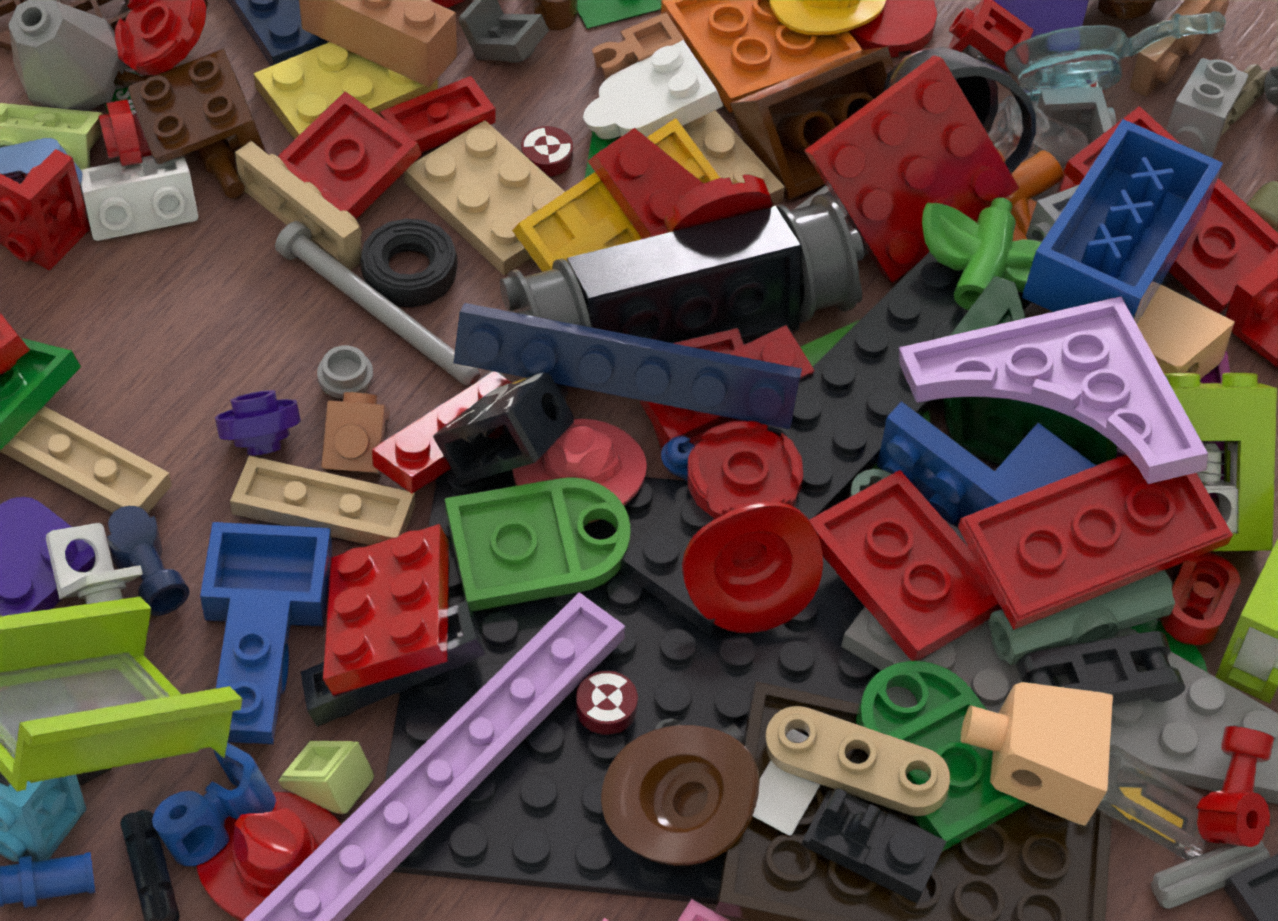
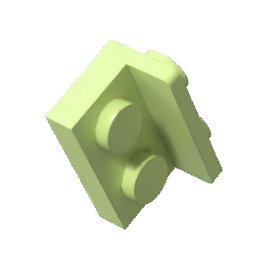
(71, 128)

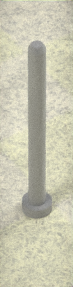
(296, 242)

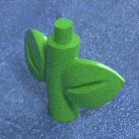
(978, 248)

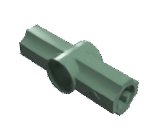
(1087, 621)

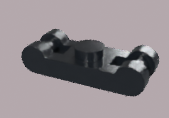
(1109, 667)

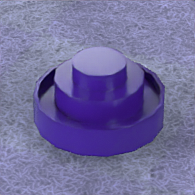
(258, 421)

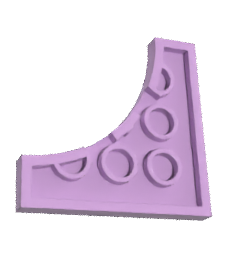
(1076, 362)

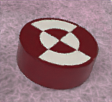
(548, 149)
(606, 702)

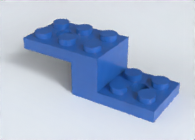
(960, 482)

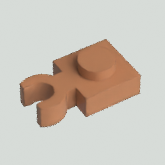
(637, 44)

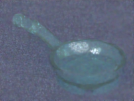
(1093, 53)

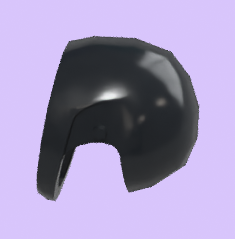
(979, 86)

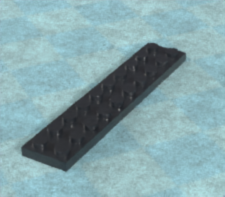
(833, 425)

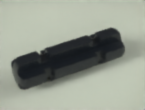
(149, 867)

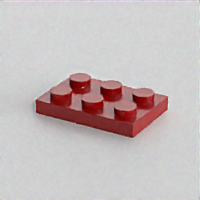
(905, 565)
(387, 610)

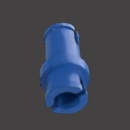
(45, 879)

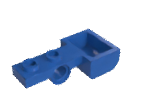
(261, 585)

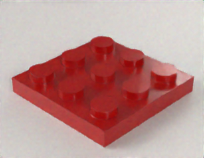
(908, 151)

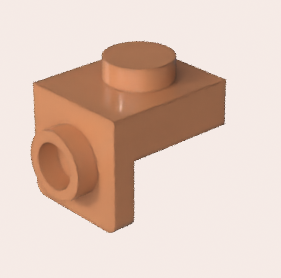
(352, 432)

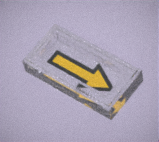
(1152, 804)

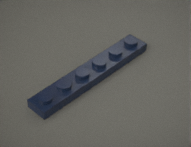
(627, 365)

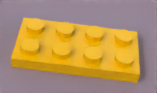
(587, 214)

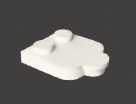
(653, 94)

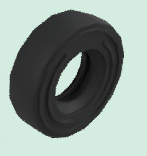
(403, 236)

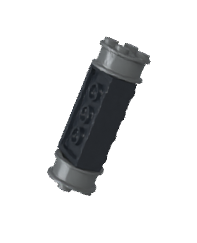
(705, 278)

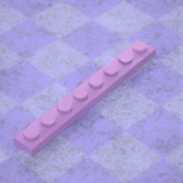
(446, 768)

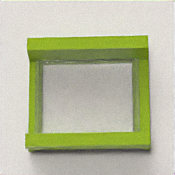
(90, 700)

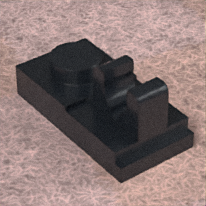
(874, 844)

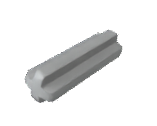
(1204, 873)

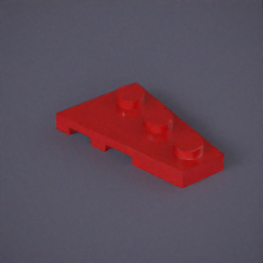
(642, 181)

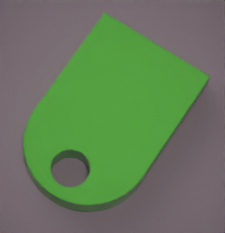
(533, 541)

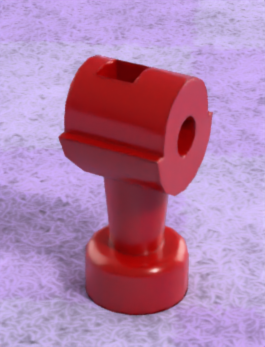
(1236, 812)

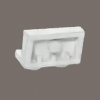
(137, 197)

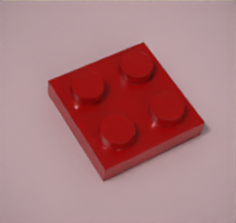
(350, 155)

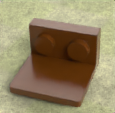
(194, 108)

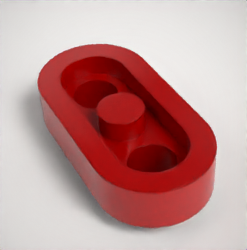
(120, 133)
(1201, 599)

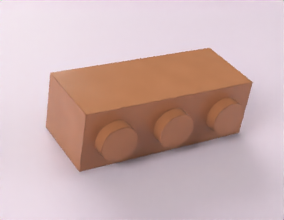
(400, 35)

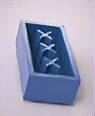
(1123, 223)

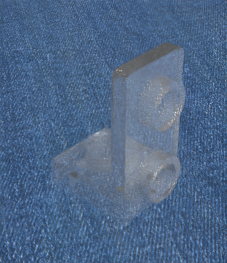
(1051, 135)

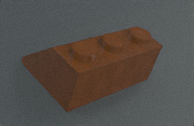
(801, 110)

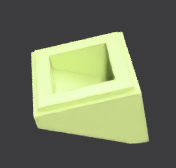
(329, 774)

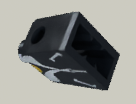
(532, 421)

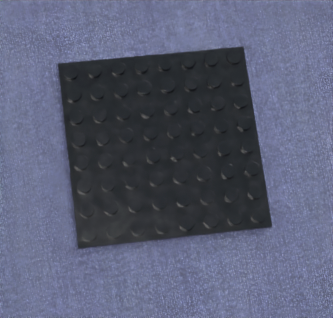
(542, 806)

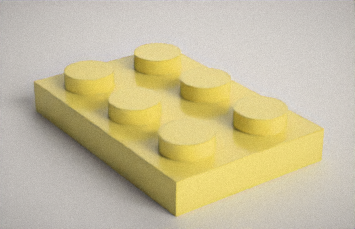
(311, 81)

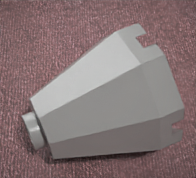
(63, 55)

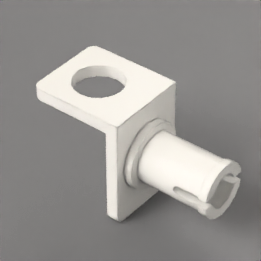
(99, 583)

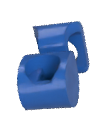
(195, 823)

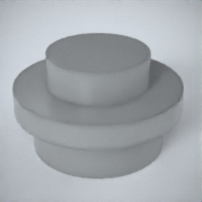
(344, 370)

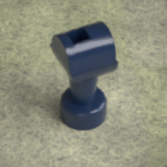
(137, 542)

